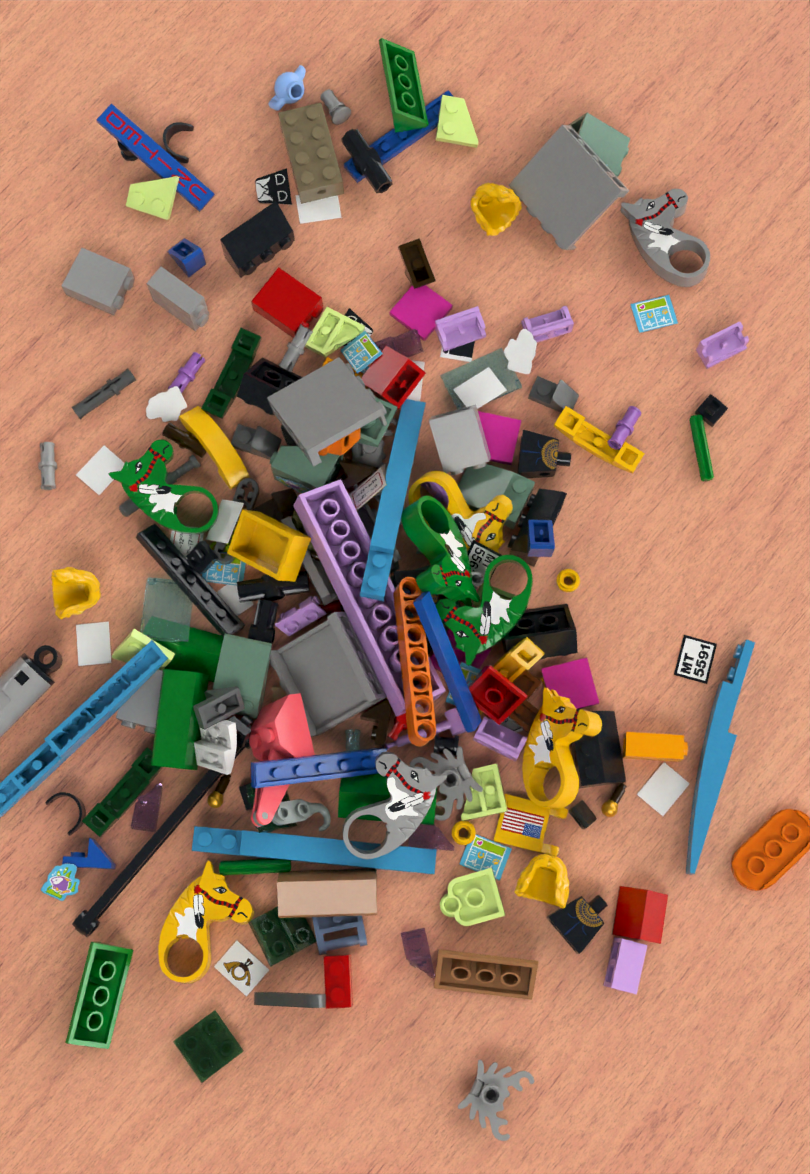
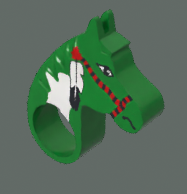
(147, 487)
(443, 547)
(485, 626)

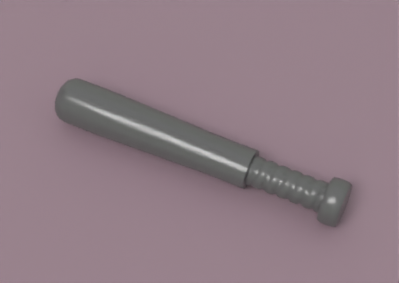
(130, 507)

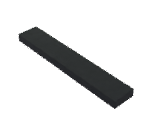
(190, 581)

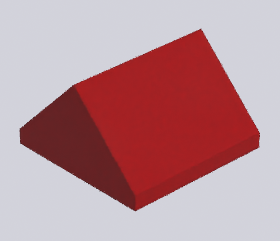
(495, 694)
(640, 914)

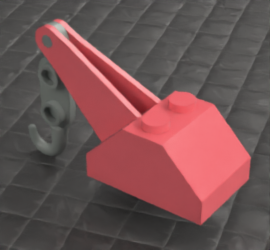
(280, 734)

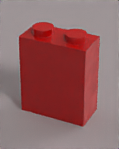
(287, 303)
(338, 981)

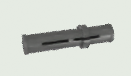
(104, 393)

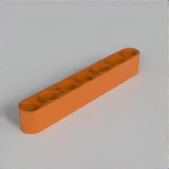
(410, 671)

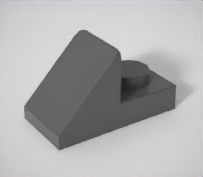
(553, 395)
(255, 441)
(218, 706)

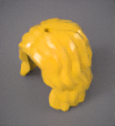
(495, 207)
(74, 591)
(544, 881)

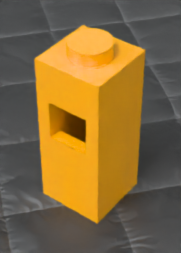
(654, 746)

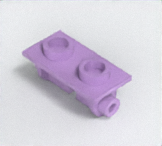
(297, 619)

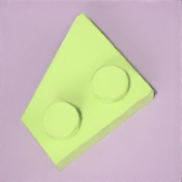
(455, 123)
(153, 196)
(332, 332)
(133, 644)
(492, 797)

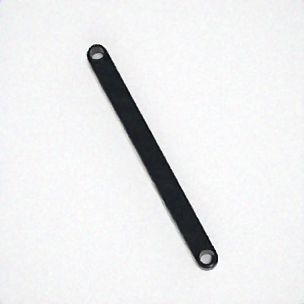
(88, 921)

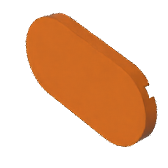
(772, 850)

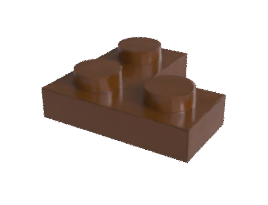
(525, 712)

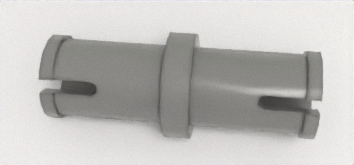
(295, 348)
(47, 465)

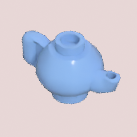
(288, 88)

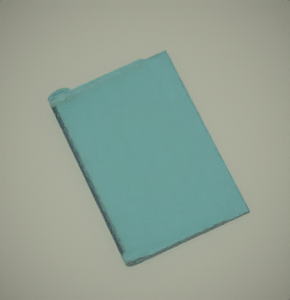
(495, 361)
(165, 611)

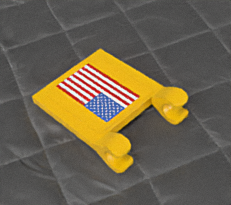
(526, 825)

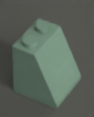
(603, 140)
(293, 465)

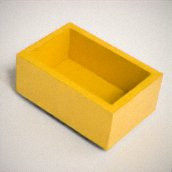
(269, 545)

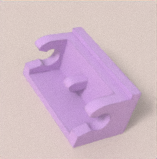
(549, 324)
(460, 328)
(722, 345)
(499, 739)
(625, 965)

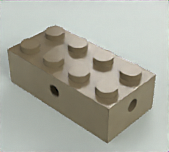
(311, 153)

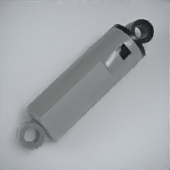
(24, 684)

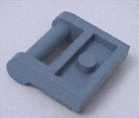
(331, 924)

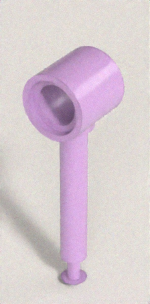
(452, 722)

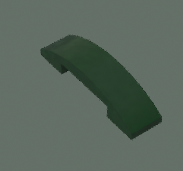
(227, 386)
(123, 795)

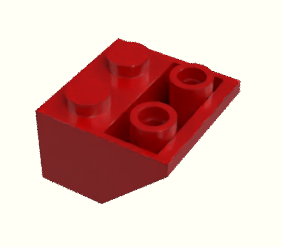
(392, 377)

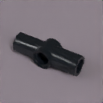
(366, 161)
(270, 588)
(264, 622)

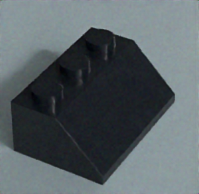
(257, 240)
(262, 381)
(543, 506)
(546, 627)
(599, 756)

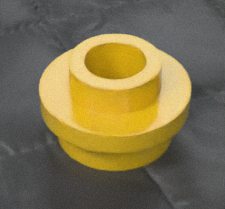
(573, 575)
(463, 825)

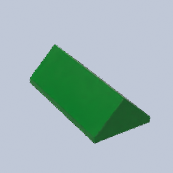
(403, 87)
(197, 655)
(176, 719)
(366, 790)
(99, 995)

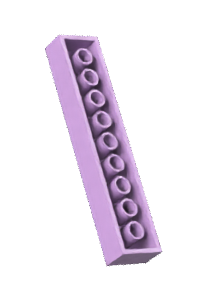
(344, 552)

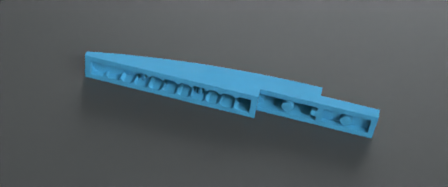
(392, 500)
(80, 726)
(715, 754)
(309, 850)

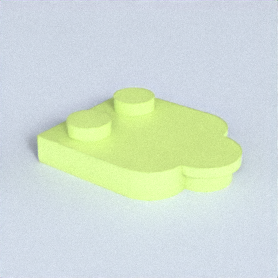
(473, 898)

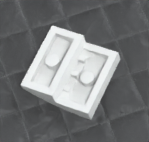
(217, 747)

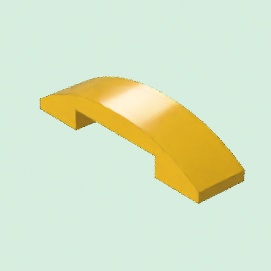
(596, 441)
(216, 444)
(517, 660)

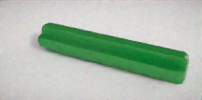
(701, 448)
(257, 866)

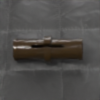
(184, 439)

